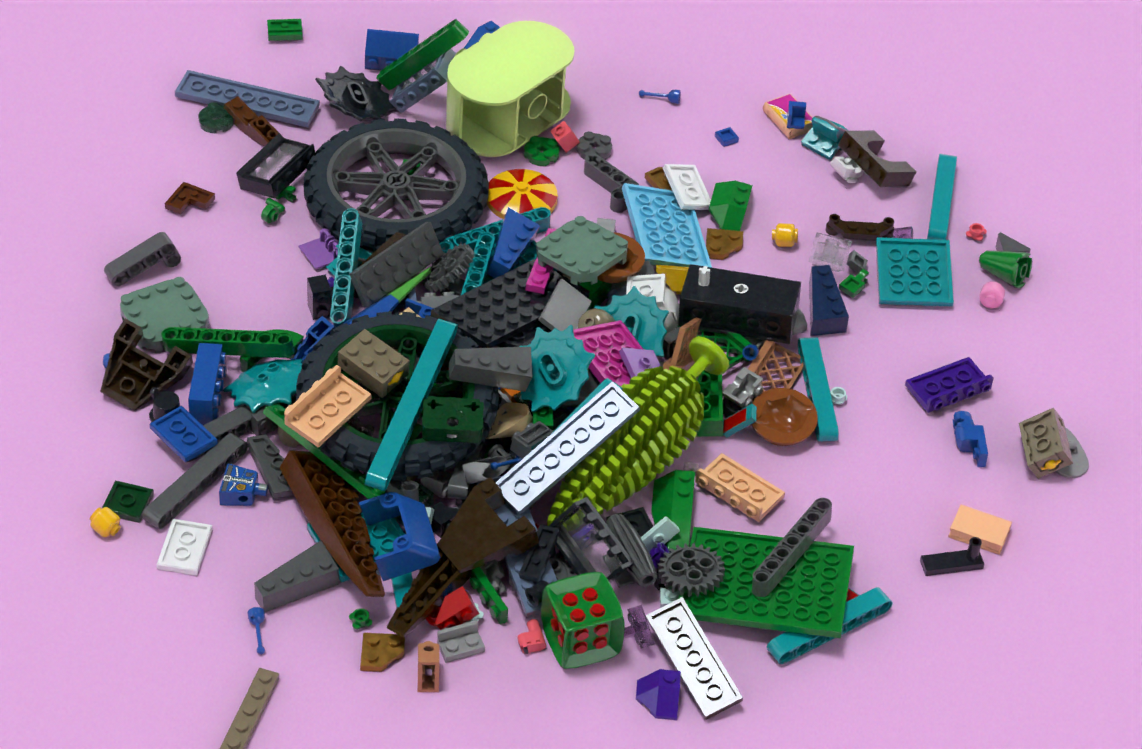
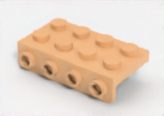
(326, 406)
(739, 487)

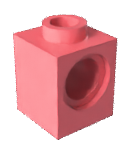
(565, 136)

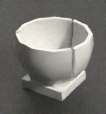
(665, 298)

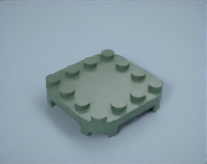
(582, 250)
(163, 306)

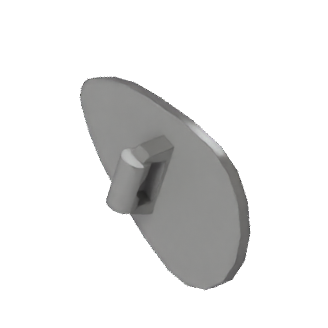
(1080, 460)

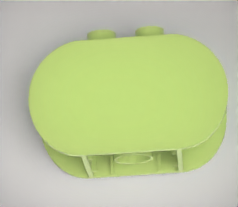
(508, 87)

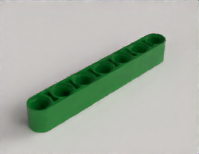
(422, 54)
(233, 341)

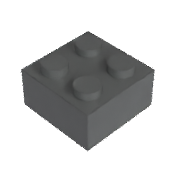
(669, 343)
(261, 423)

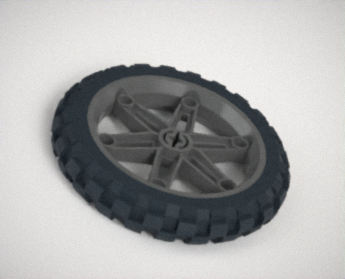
(377, 140)

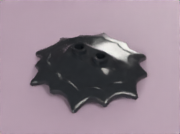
(355, 95)

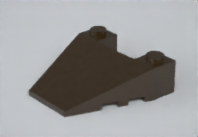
(134, 373)
(480, 534)

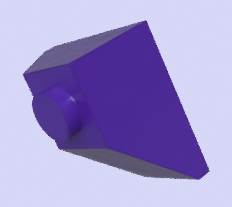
(660, 693)

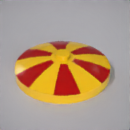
(520, 191)

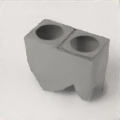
(475, 470)

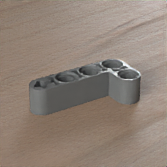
(609, 178)
(141, 258)

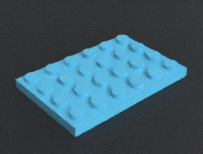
(663, 229)

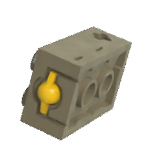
(373, 363)
(1045, 443)

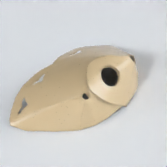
(515, 420)

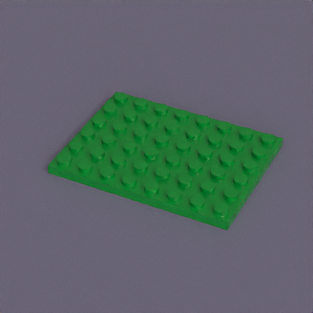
(804, 601)

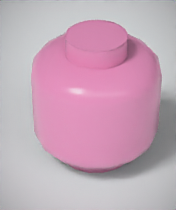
(992, 294)

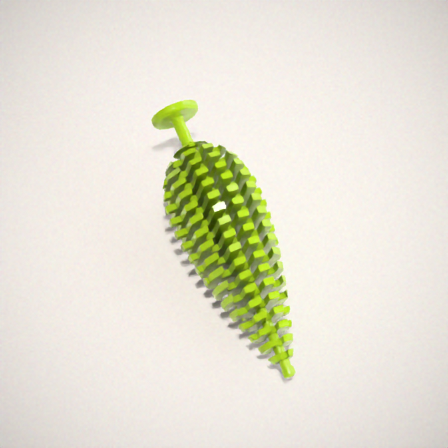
(648, 440)

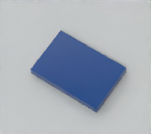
(183, 434)

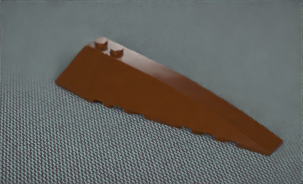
(335, 517)

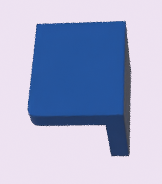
(796, 115)

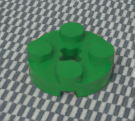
(547, 145)

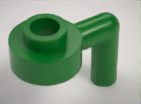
(272, 210)

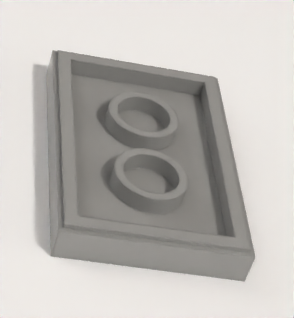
(564, 307)

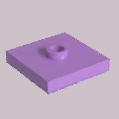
(638, 359)

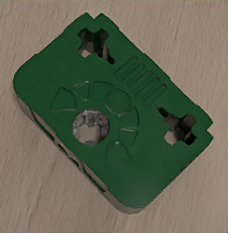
(452, 419)

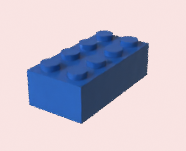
(207, 382)

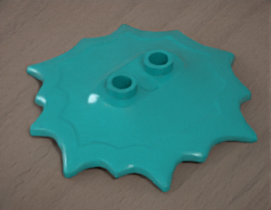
(641, 318)
(561, 383)
(266, 384)

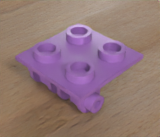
(321, 250)

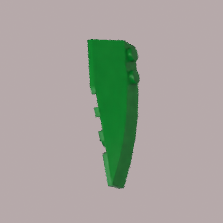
(674, 500)

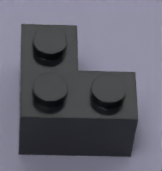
(319, 296)

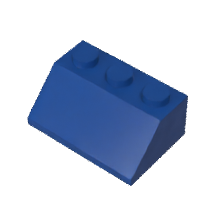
(386, 47)

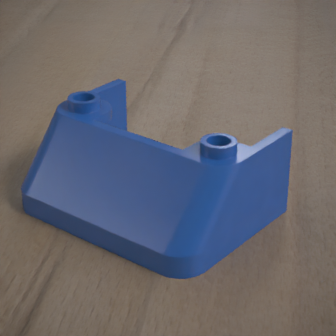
(415, 548)

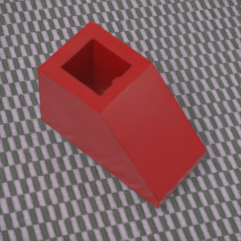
(456, 609)

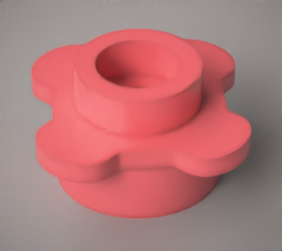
(976, 231)

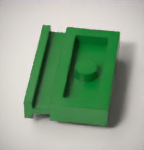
(284, 29)

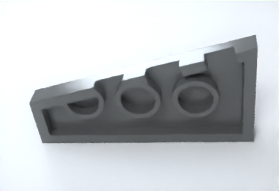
(268, 462)

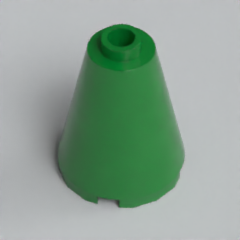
(1007, 266)

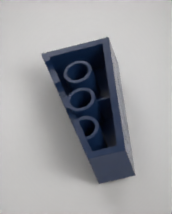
(827, 307)

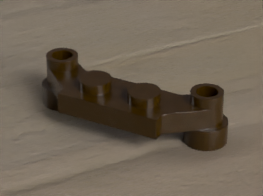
(860, 230)

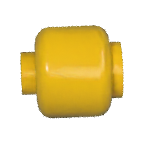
(785, 235)
(105, 521)

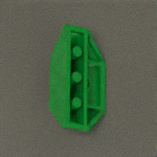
(730, 204)

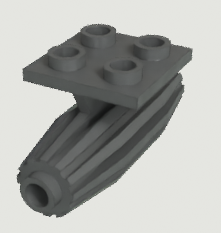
(643, 568)

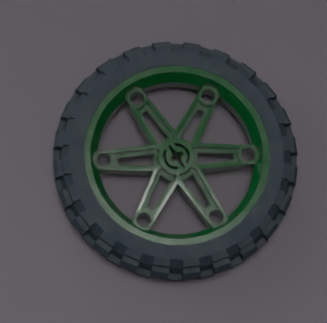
(410, 336)

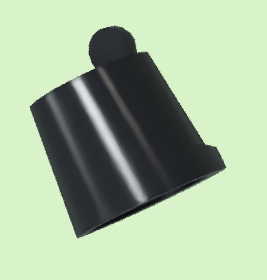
(162, 403)

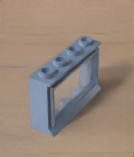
(422, 82)

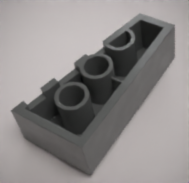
(493, 367)
(297, 578)

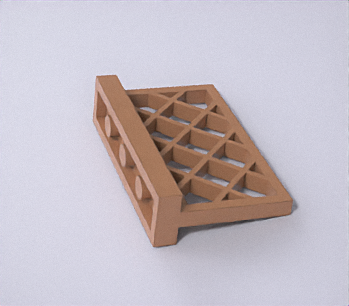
(681, 356)
(760, 368)

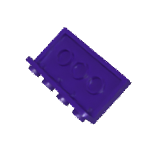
(949, 384)

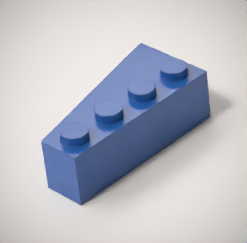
(512, 242)

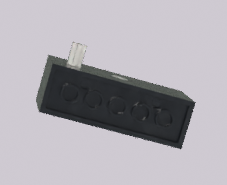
(740, 303)

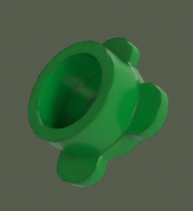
(360, 618)

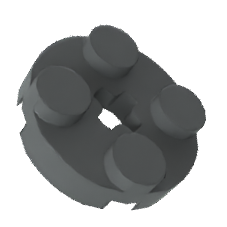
(601, 142)

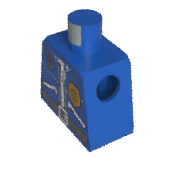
(240, 486)

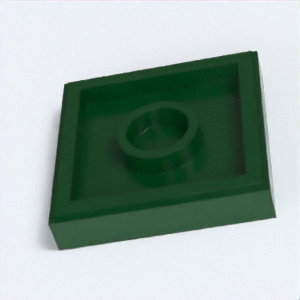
(128, 500)

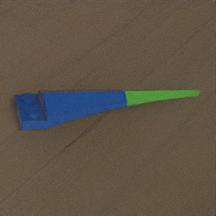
(391, 300)

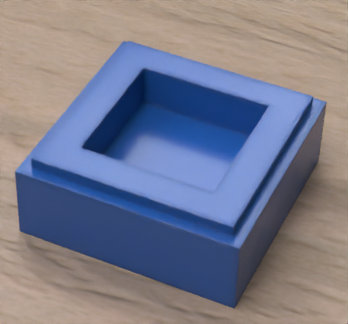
(726, 136)

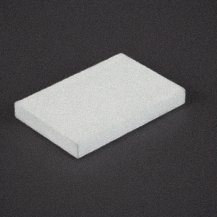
(687, 186)
(184, 547)

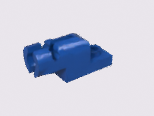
(970, 437)

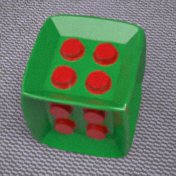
(582, 620)

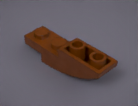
(249, 123)

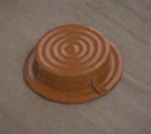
(634, 262)
(784, 416)

